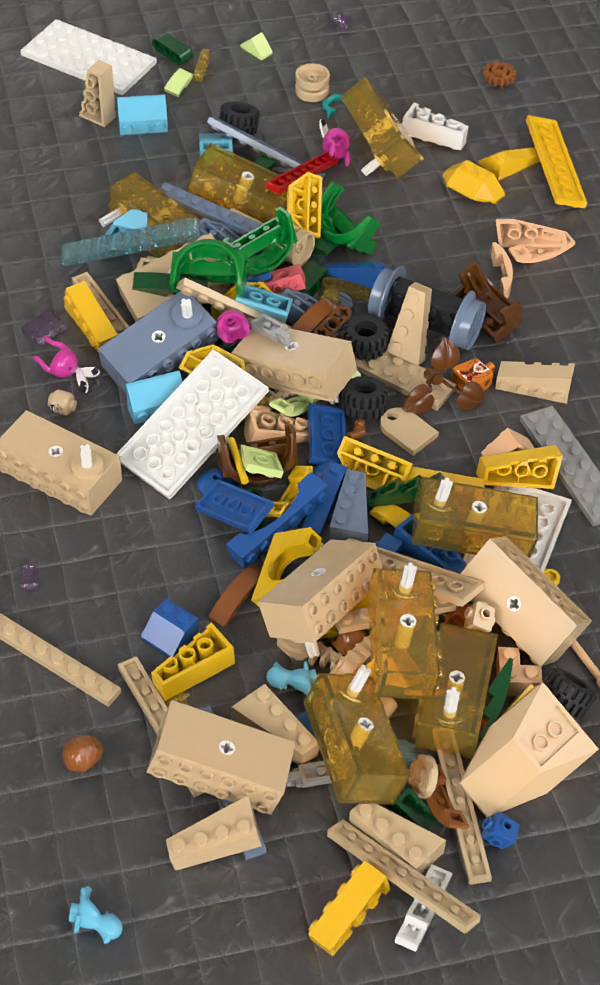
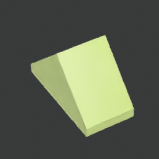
(257, 46)

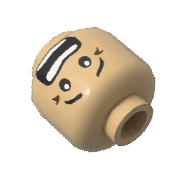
(62, 402)

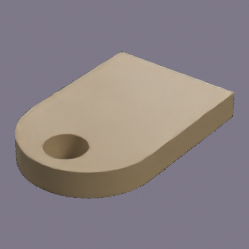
(407, 430)

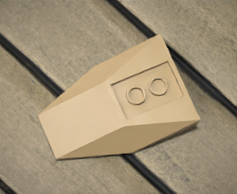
(525, 753)

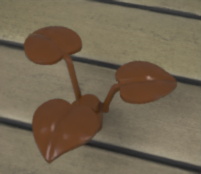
(444, 356)

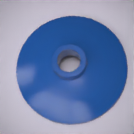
(209, 477)

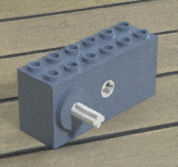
(158, 341)

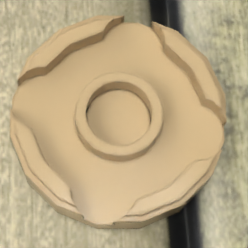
(423, 776)

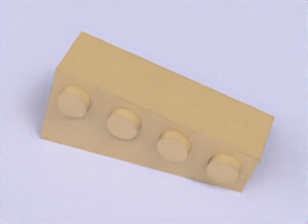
(99, 94)
(411, 326)
(536, 380)
(267, 713)
(397, 835)
(216, 836)

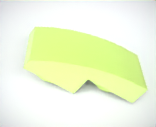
(178, 81)

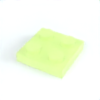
(261, 461)

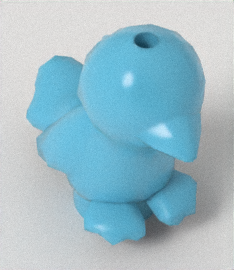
(300, 679)
(88, 916)

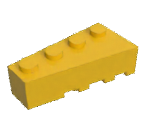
(522, 468)
(194, 663)

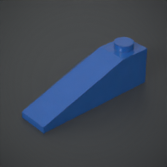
(357, 272)
(333, 476)
(438, 557)

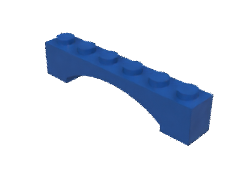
(247, 547)

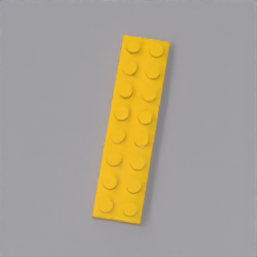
(556, 162)

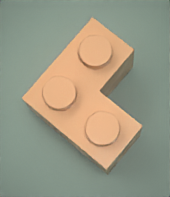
(507, 442)
(521, 675)

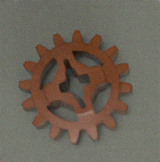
(499, 73)

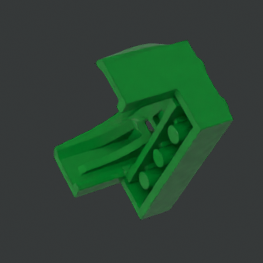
(277, 230)
(350, 233)
(217, 272)

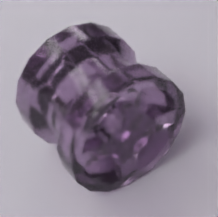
(341, 20)
(31, 572)

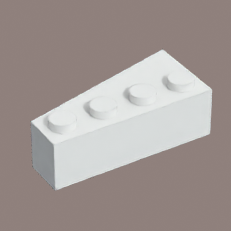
(434, 128)

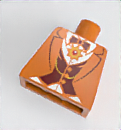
(473, 371)

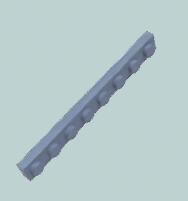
(258, 145)
(209, 210)

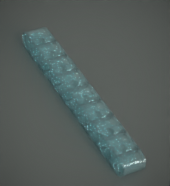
(130, 241)

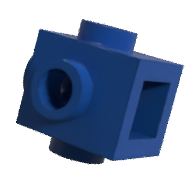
(500, 830)

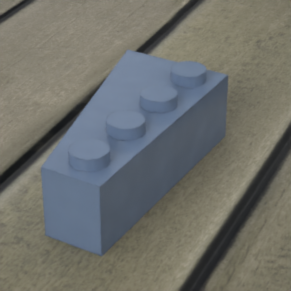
(351, 509)

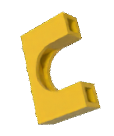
(282, 551)

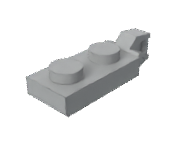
(271, 329)
(308, 775)

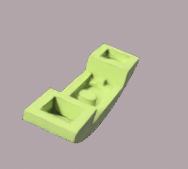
(293, 406)

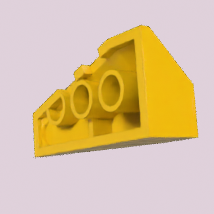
(509, 162)

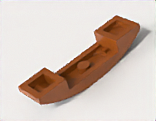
(315, 315)
(234, 596)
(442, 807)

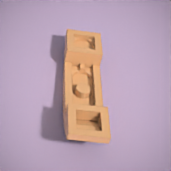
(537, 254)
(501, 259)

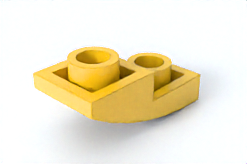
(390, 513)

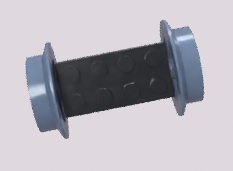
(448, 314)

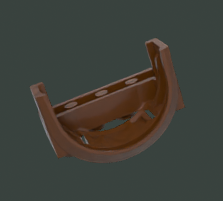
(501, 314)
(284, 447)

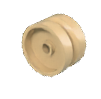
(312, 82)
(302, 248)

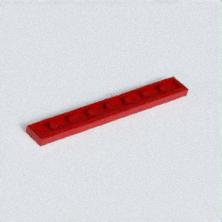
(315, 166)

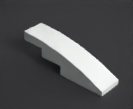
(420, 916)

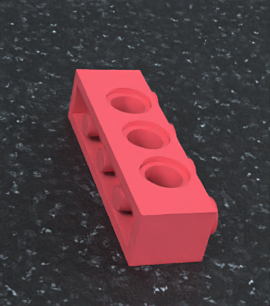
(288, 277)

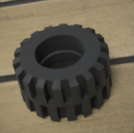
(241, 116)
(367, 336)
(364, 398)
(570, 692)

